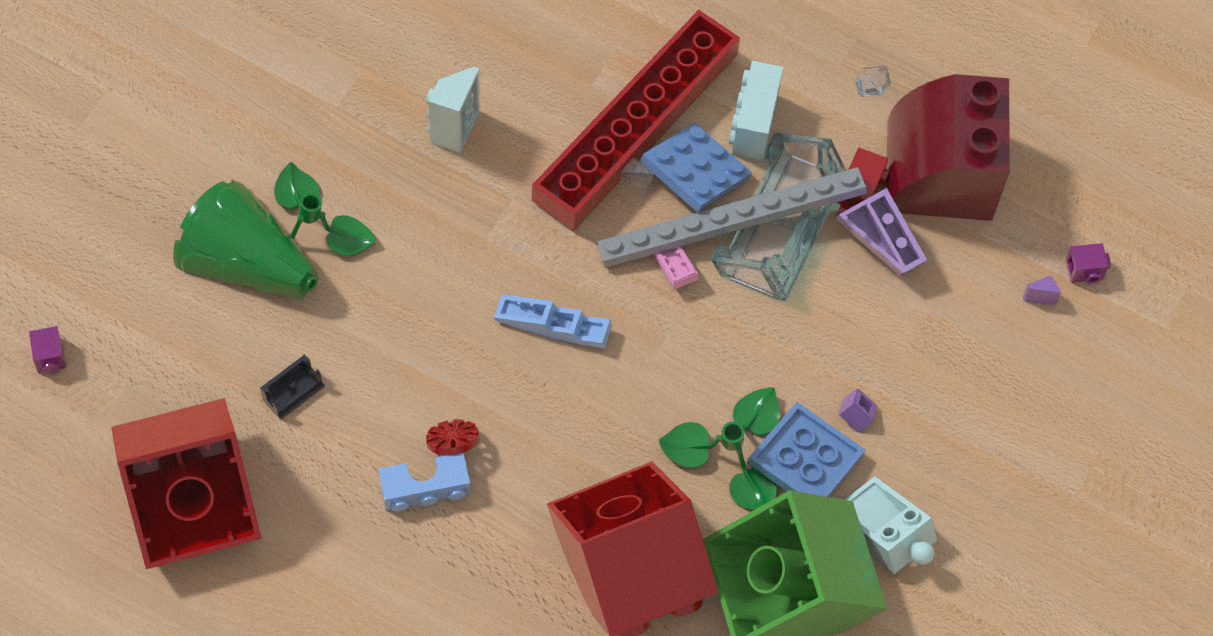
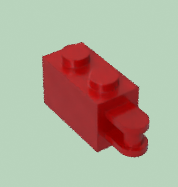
(873, 173)

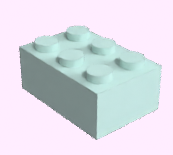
(755, 110)

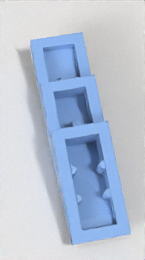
(553, 322)

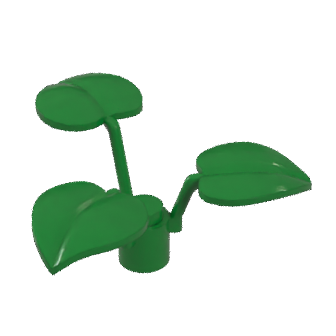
(299, 189)
(754, 412)

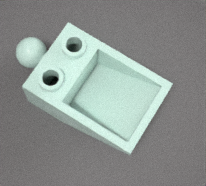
(893, 526)

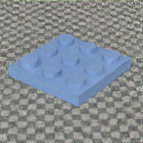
(696, 167)
(806, 454)

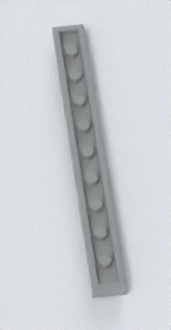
(731, 217)

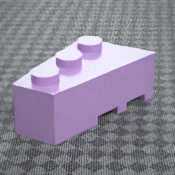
(884, 232)

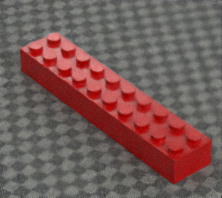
(635, 119)

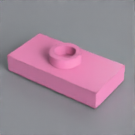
(676, 267)

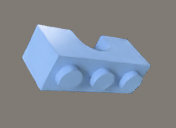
(403, 491)

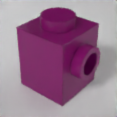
(1087, 263)

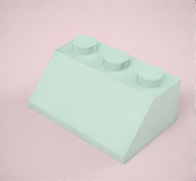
(454, 109)

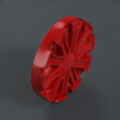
(452, 437)

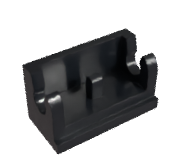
(291, 387)

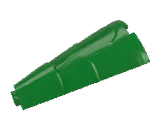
(239, 242)

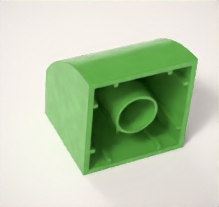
(795, 568)

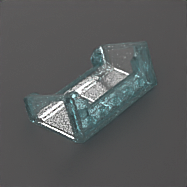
(774, 252)

